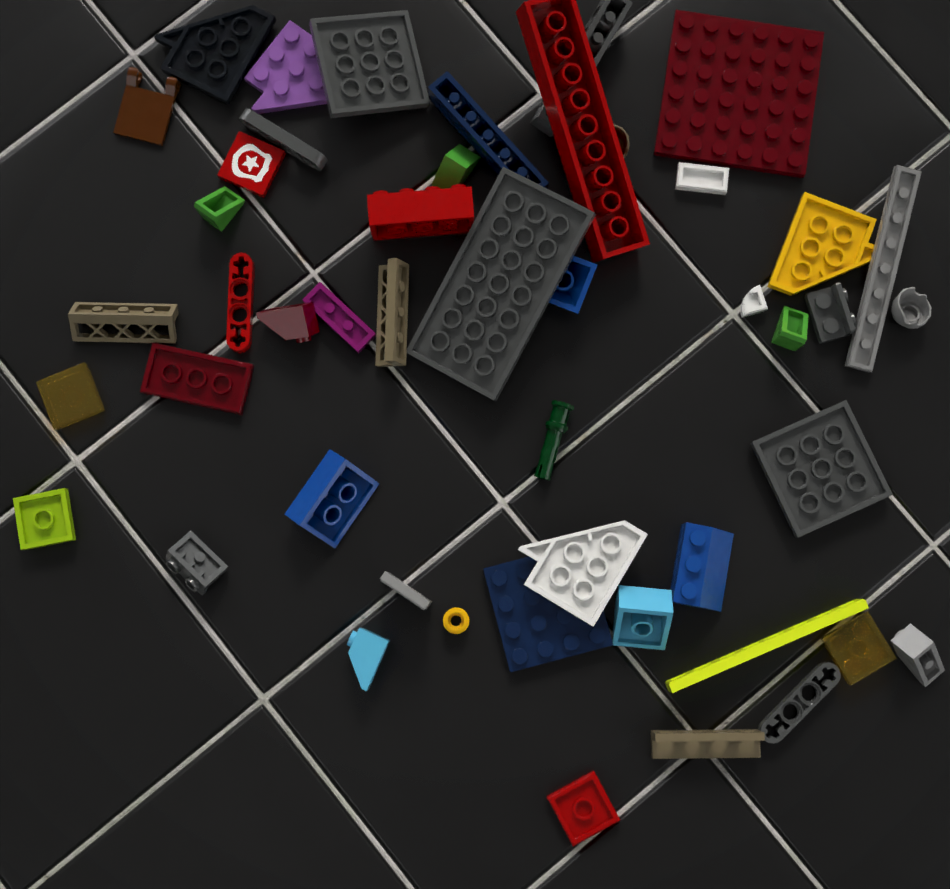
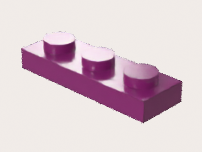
(340, 318)

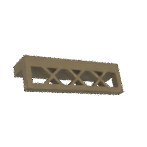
(123, 313)
(392, 328)
(706, 743)

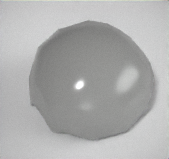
(911, 308)

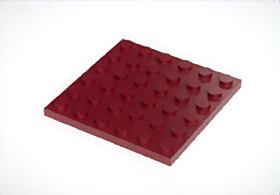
(739, 94)

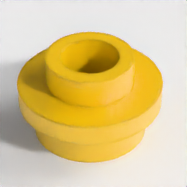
(464, 620)

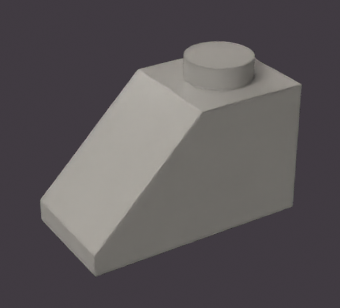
(918, 654)

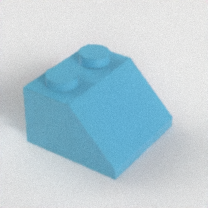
(642, 617)

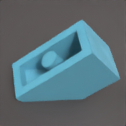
(366, 654)

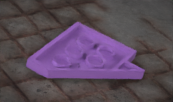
(287, 73)

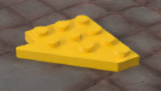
(821, 245)

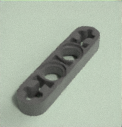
(283, 139)
(802, 706)

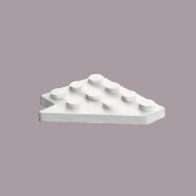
(583, 567)

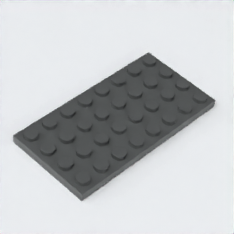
(500, 283)

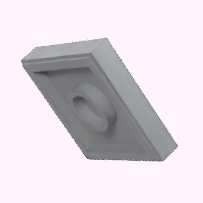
(405, 590)

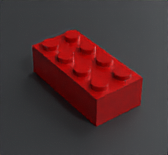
(420, 212)

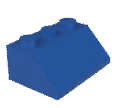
(332, 498)
(701, 566)

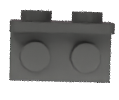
(830, 313)
(195, 563)

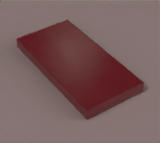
(197, 378)

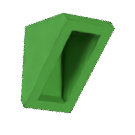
(455, 167)
(219, 207)
(791, 329)

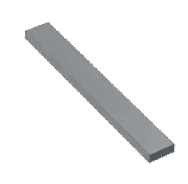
(883, 268)

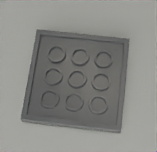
(369, 63)
(821, 469)

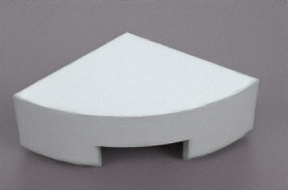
(753, 302)

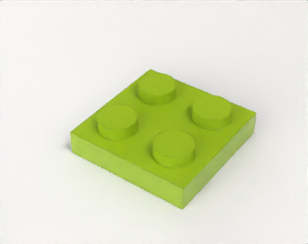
(44, 519)

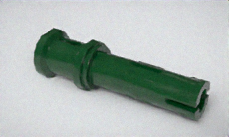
(556, 427)

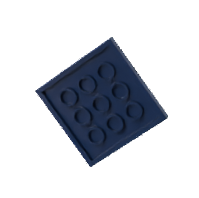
(533, 626)

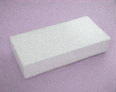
(702, 178)

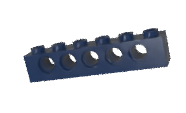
(480, 129)

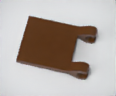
(143, 112)

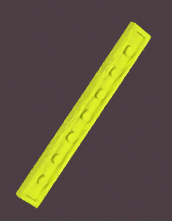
(766, 645)

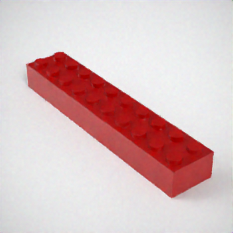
(582, 125)

